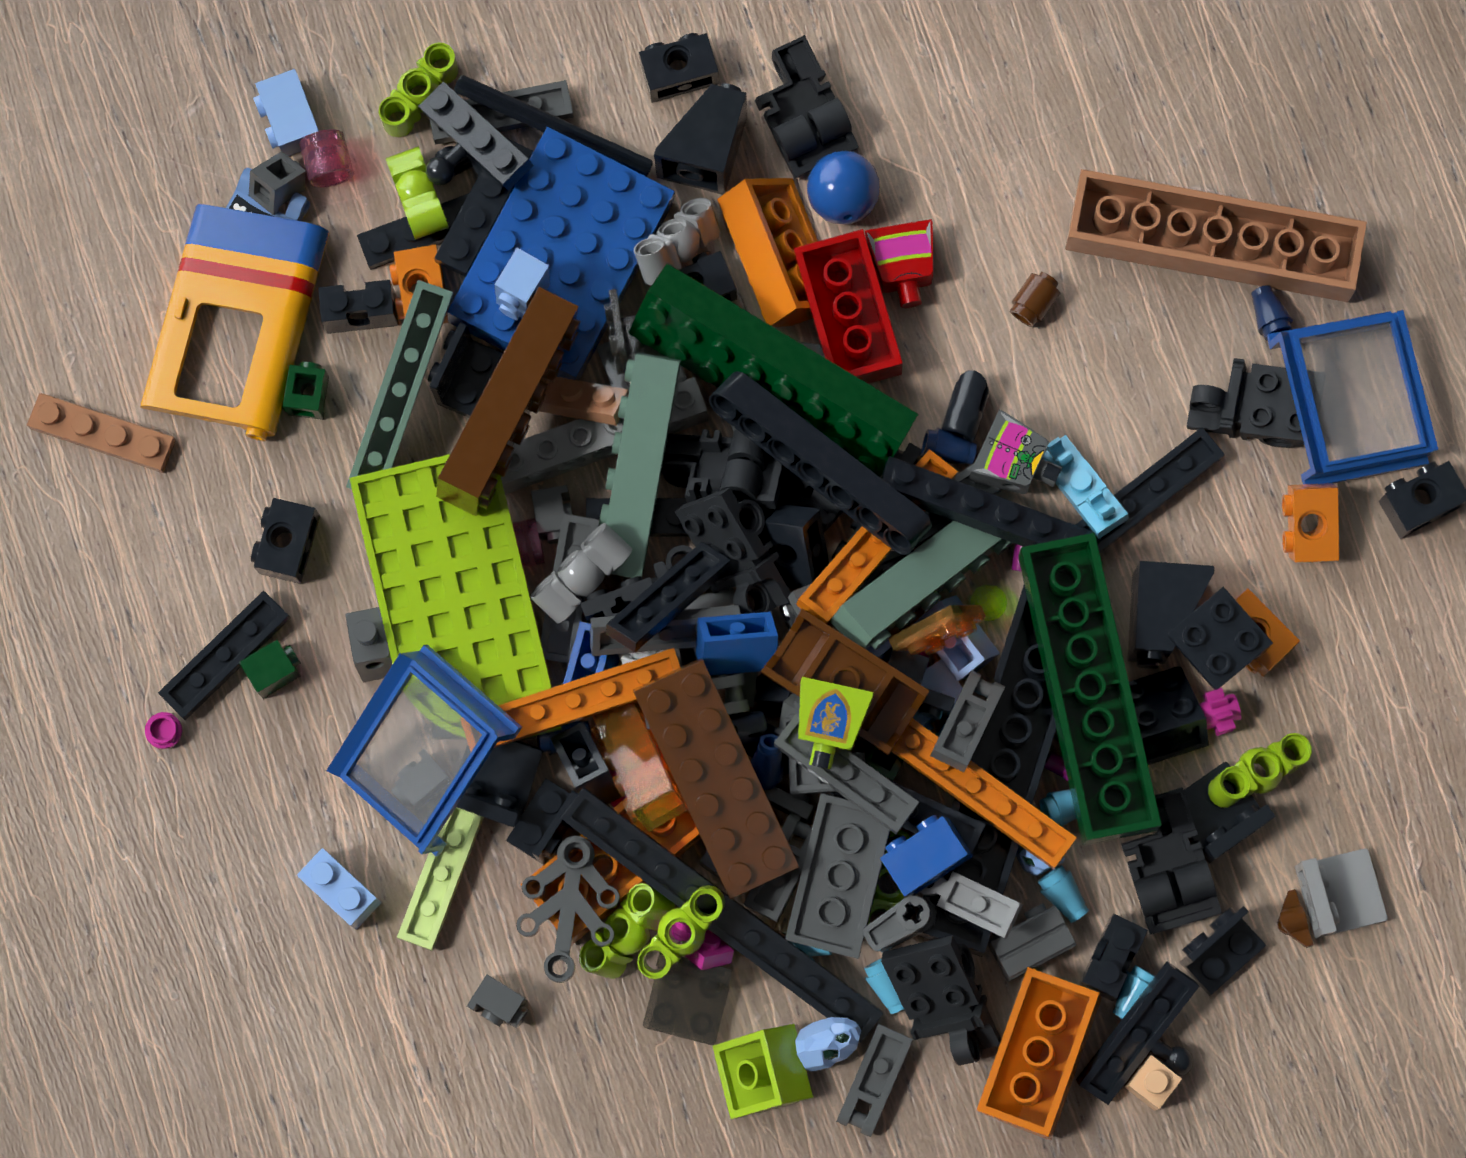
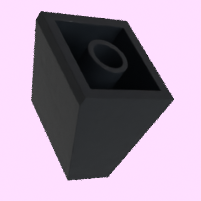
(705, 141)
(1159, 601)

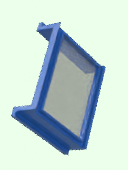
(1357, 397)
(421, 745)

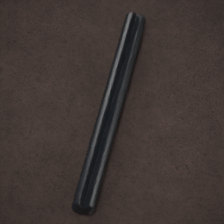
(541, 120)

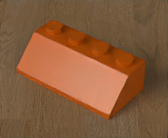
(765, 226)
(1039, 1053)

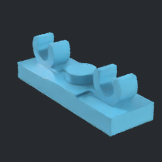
(1085, 488)

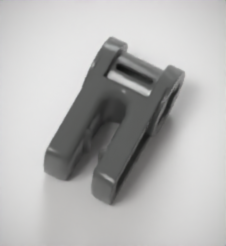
(897, 926)

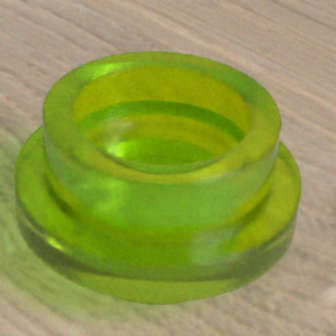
(992, 601)

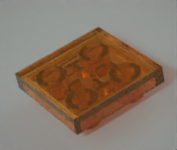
(933, 631)

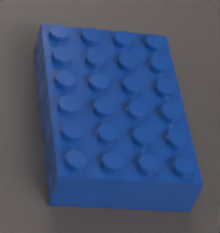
(579, 219)

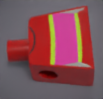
(903, 259)

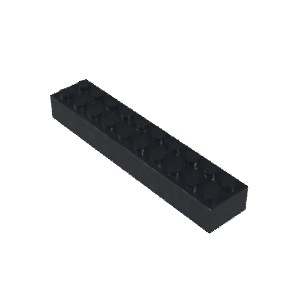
(1013, 753)

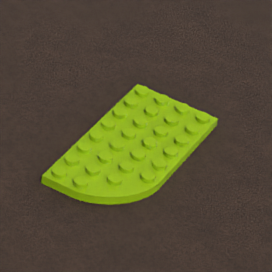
(451, 580)

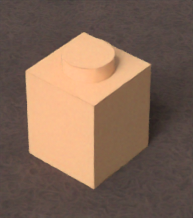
(1153, 1083)

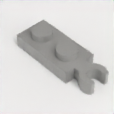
(976, 903)

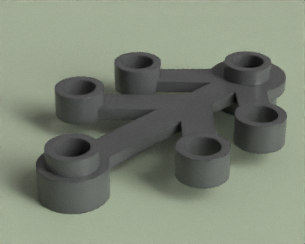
(568, 902)

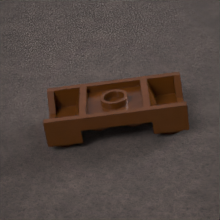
(826, 655)

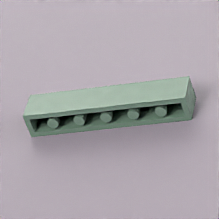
(402, 379)
(640, 455)
(915, 583)

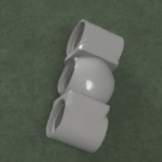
(678, 239)
(581, 573)

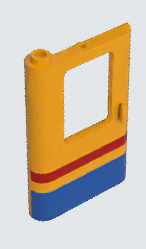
(250, 267)

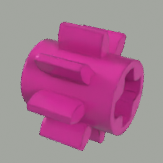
(1221, 711)

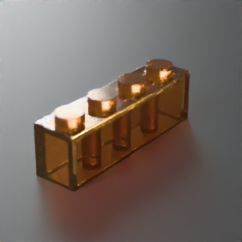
(639, 766)

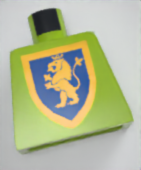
(830, 717)

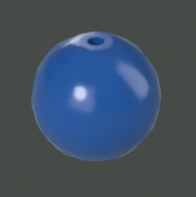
(843, 187)

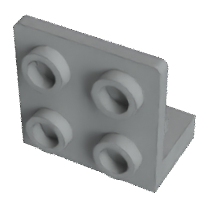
(1340, 892)

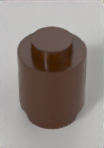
(1035, 298)

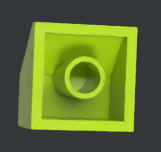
(761, 1071)

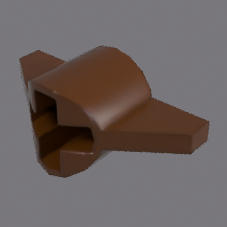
(1294, 920)

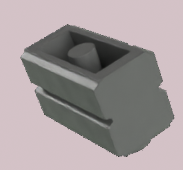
(1032, 942)

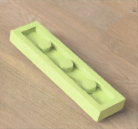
(440, 881)

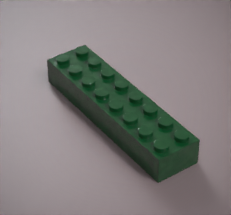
(720, 338)
(1089, 689)

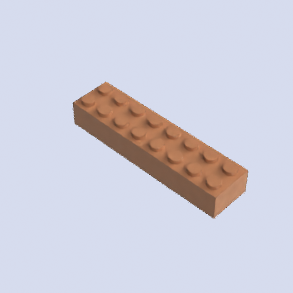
(1216, 235)

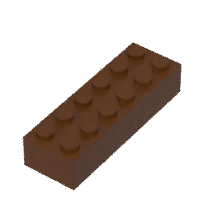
(506, 402)
(715, 778)

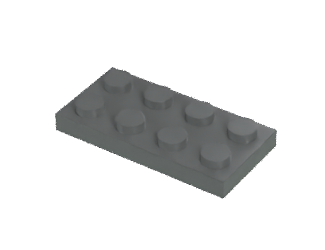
(838, 878)

